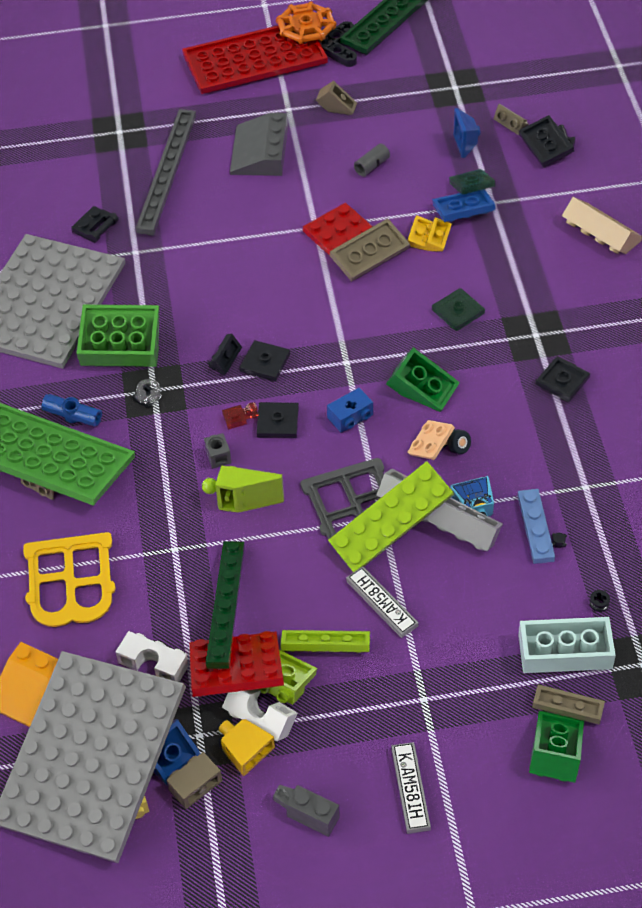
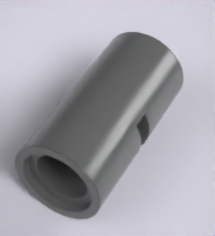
(371, 160)

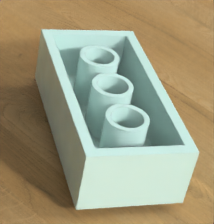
(566, 645)

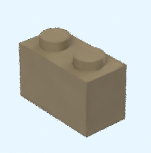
(194, 780)

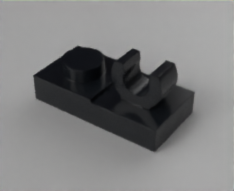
(225, 354)

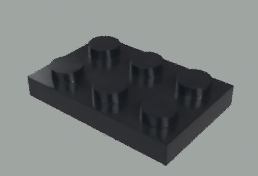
(546, 141)

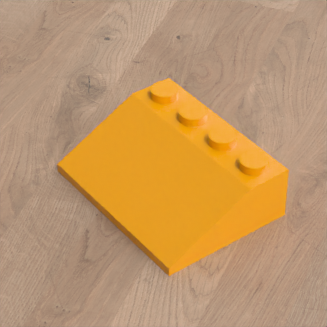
(25, 682)

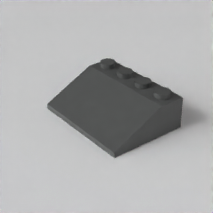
(260, 146)

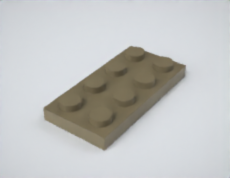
(369, 249)

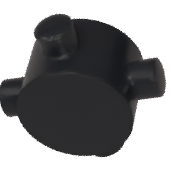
(559, 540)

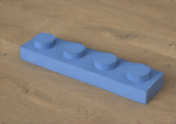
(536, 526)

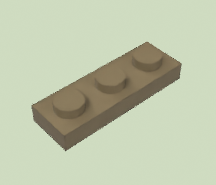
(568, 704)

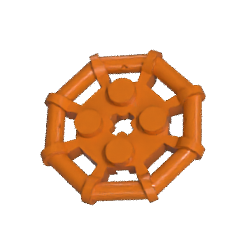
(313, 22)

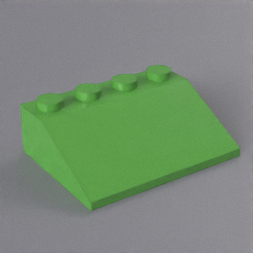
(119, 335)

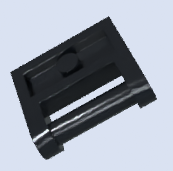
(91, 221)

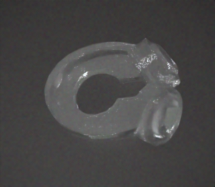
(141, 394)

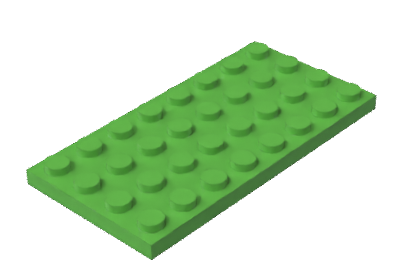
(58, 456)

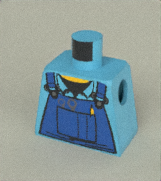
(475, 494)

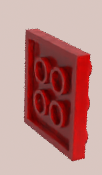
(336, 227)

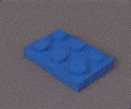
(463, 206)

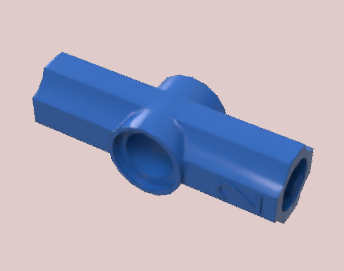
(71, 410)

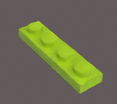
(325, 641)

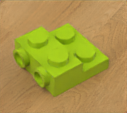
(295, 677)

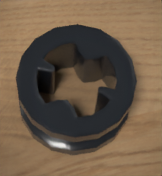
(595, 605)

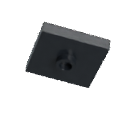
(265, 360)
(562, 379)
(277, 420)

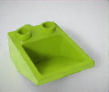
(245, 489)

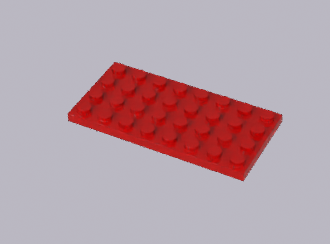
(250, 58)

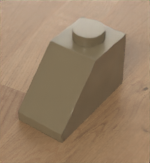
(336, 100)

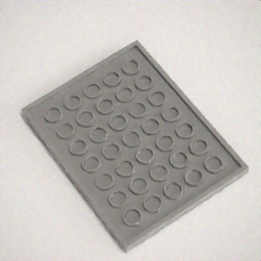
(45, 296)
(89, 756)

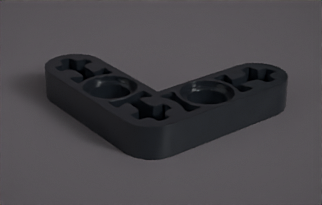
(329, 44)

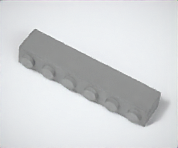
(453, 517)

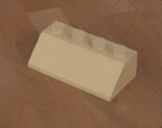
(601, 226)

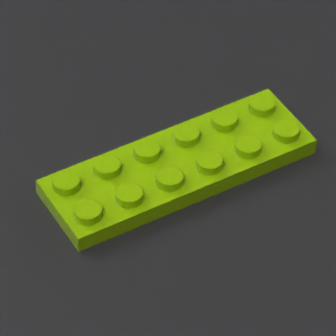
(391, 517)

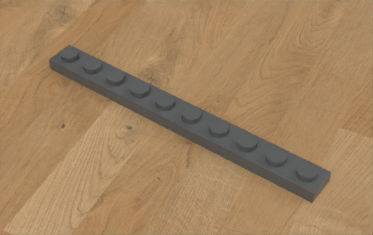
(166, 172)

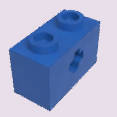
(350, 410)

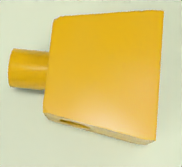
(245, 744)

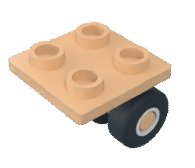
(437, 436)

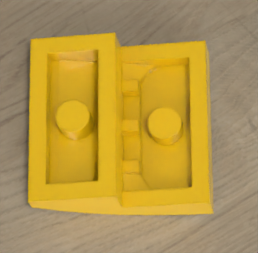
(429, 234)

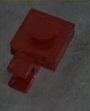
(237, 416)

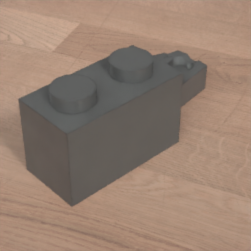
(308, 808)

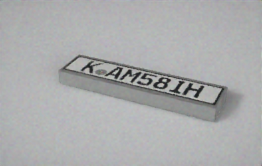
(382, 602)
(410, 788)

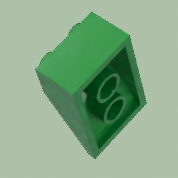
(422, 381)
(557, 747)

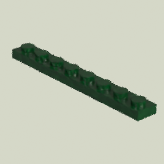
(225, 605)

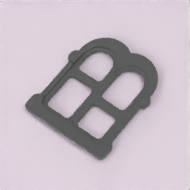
(343, 475)

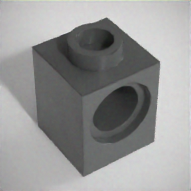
(217, 450)

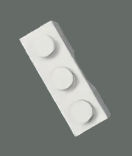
(137, 649)
(276, 721)

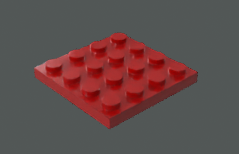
(253, 665)

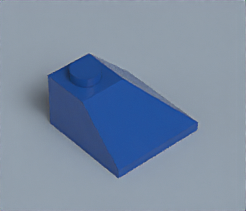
(465, 132)
(175, 752)

